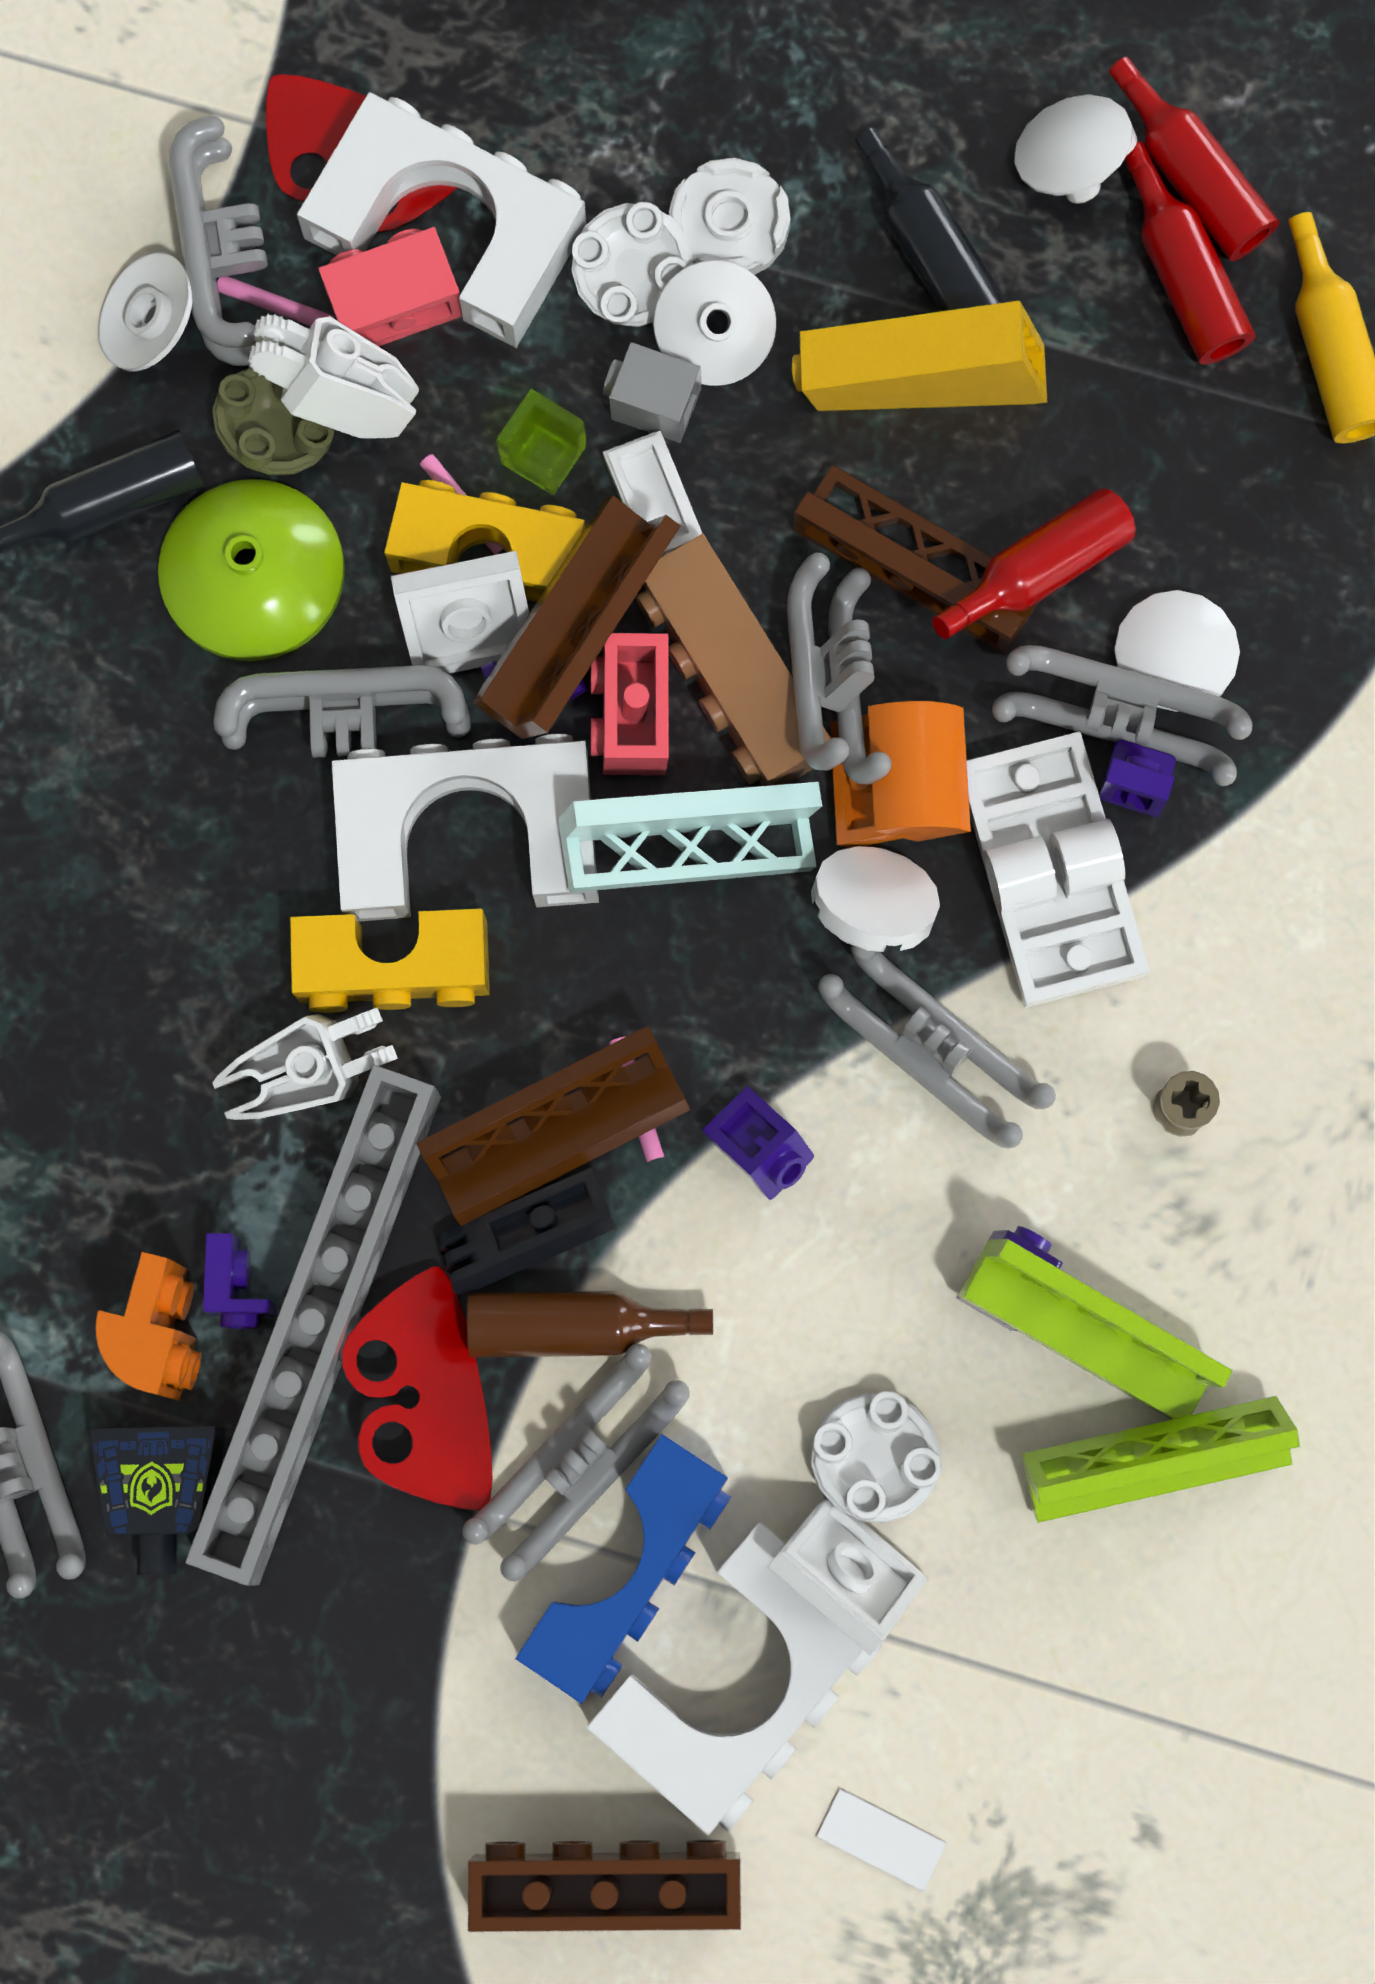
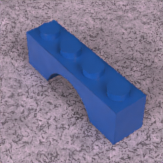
(577, 1642)

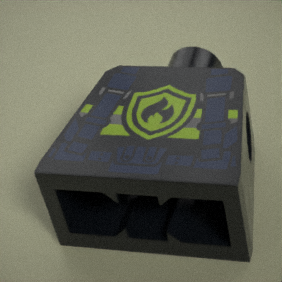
(155, 1485)

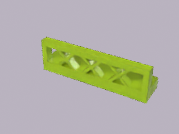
(1090, 1330)
(1159, 1458)

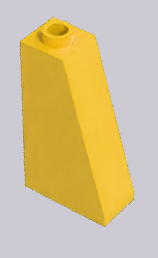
(925, 361)

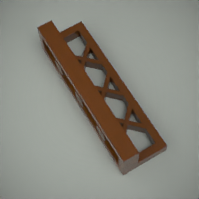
(893, 564)
(574, 618)
(556, 1129)

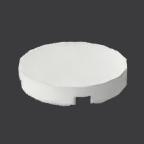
(732, 214)
(875, 898)

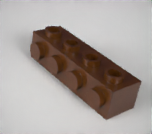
(604, 1890)

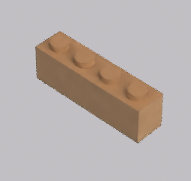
(729, 658)

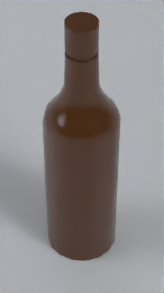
(571, 1324)

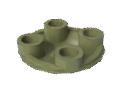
(261, 429)

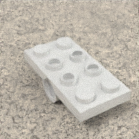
(1054, 870)

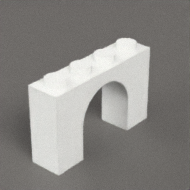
(397, 152)
(384, 796)
(709, 1770)

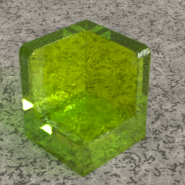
(542, 441)

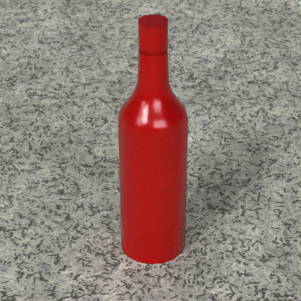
(1198, 168)
(1189, 267)
(1045, 560)

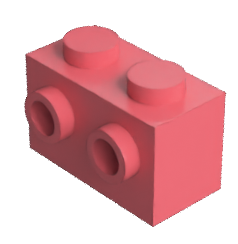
(635, 704)

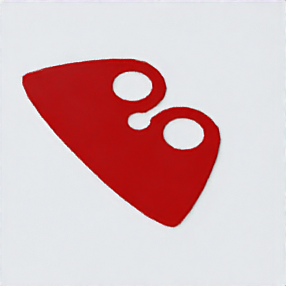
(312, 118)
(450, 1422)

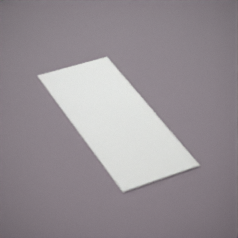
(881, 1840)

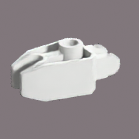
(334, 376)
(314, 1061)

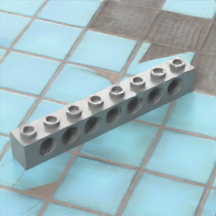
(313, 1327)

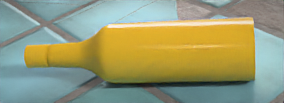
(1334, 338)

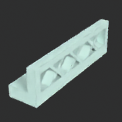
(684, 813)

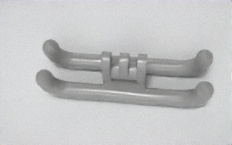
(211, 237)
(832, 673)
(339, 702)
(1123, 708)
(935, 1047)
(577, 1463)
(28, 1467)

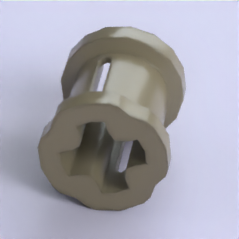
(1201, 1092)

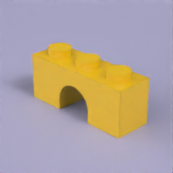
(438, 525)
(445, 963)

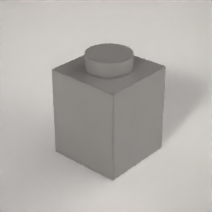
(653, 391)

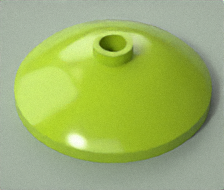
(258, 606)

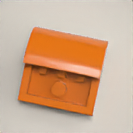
(927, 781)
(143, 1343)

